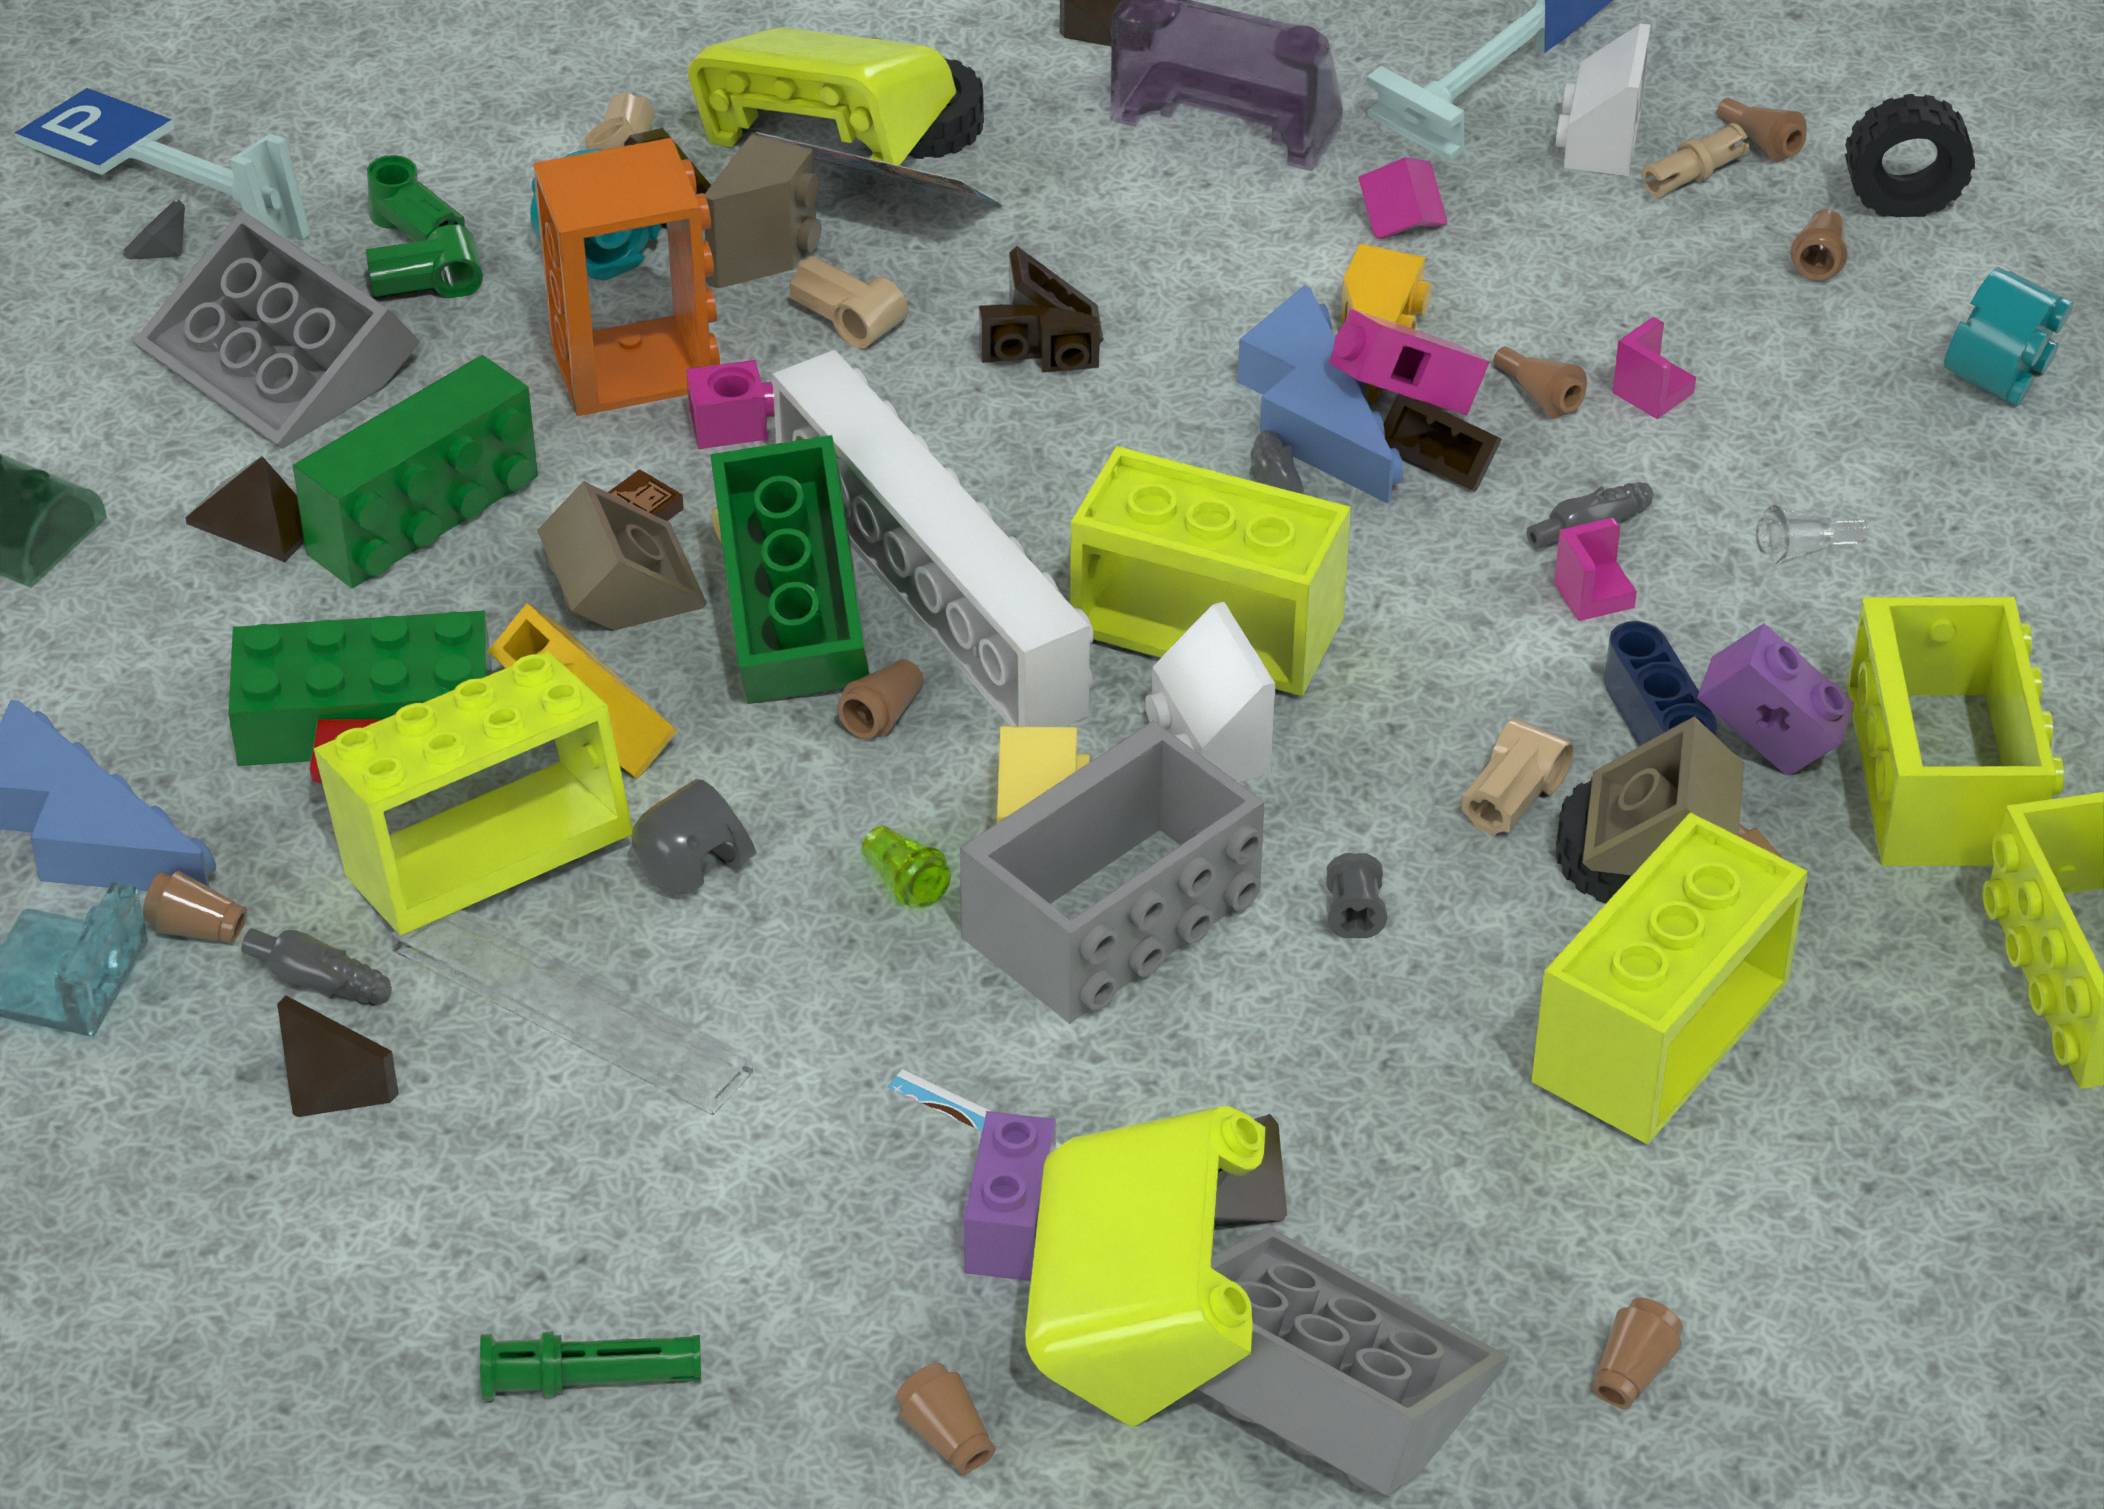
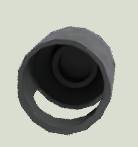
(680, 832)

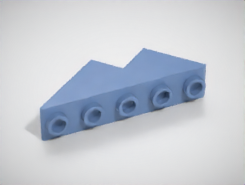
(1313, 402)
(81, 818)

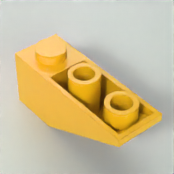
(1387, 287)
(636, 726)

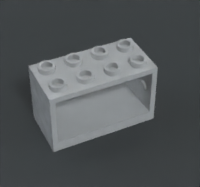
(1081, 828)

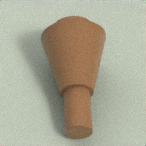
(1772, 130)
(1551, 384)

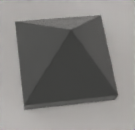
(160, 237)

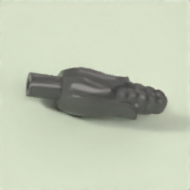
(1275, 463)
(1600, 505)
(316, 965)

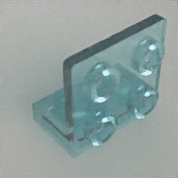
(69, 968)

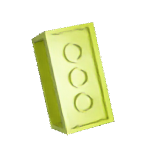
(1175, 538)
(1947, 649)
(494, 837)
(2038, 858)
(1667, 977)

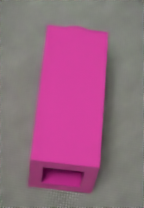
(1408, 362)

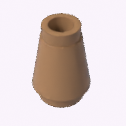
(1820, 245)
(879, 699)
(191, 909)
(1636, 1351)
(945, 1417)

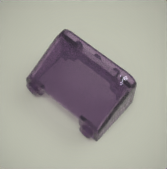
(1226, 65)

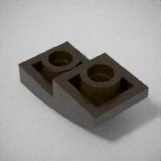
(1054, 335)

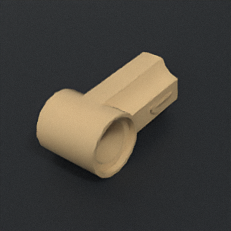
(623, 118)
(857, 308)
(1521, 767)

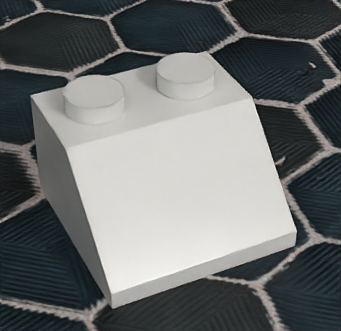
(1605, 106)
(1216, 696)

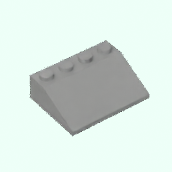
(275, 334)
(1346, 1364)

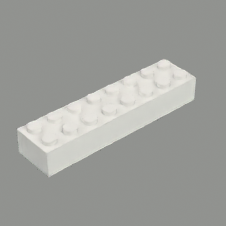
(942, 550)

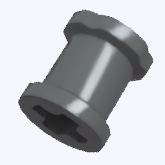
(1356, 900)

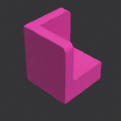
(1402, 197)
(1645, 376)
(1589, 570)

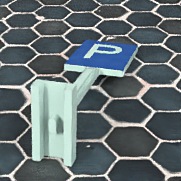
(1429, 113)
(105, 131)

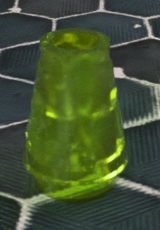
(907, 866)

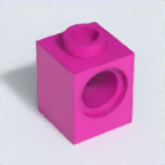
(729, 404)

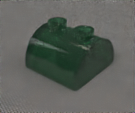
(41, 520)

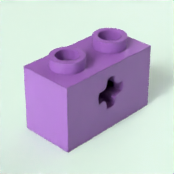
(1776, 700)
(1006, 1195)

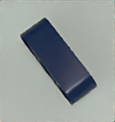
(1650, 682)

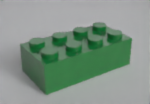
(416, 471)
(789, 569)
(343, 670)

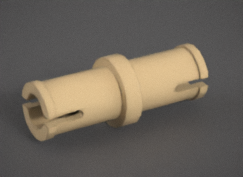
(1695, 160)

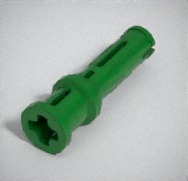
(551, 1364)

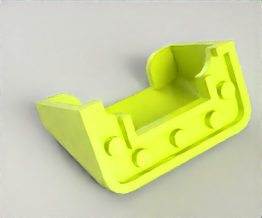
(870, 86)
(1125, 1257)

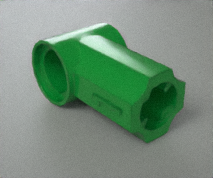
(403, 201)
(442, 262)

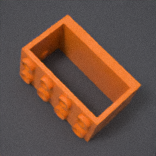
(613, 194)

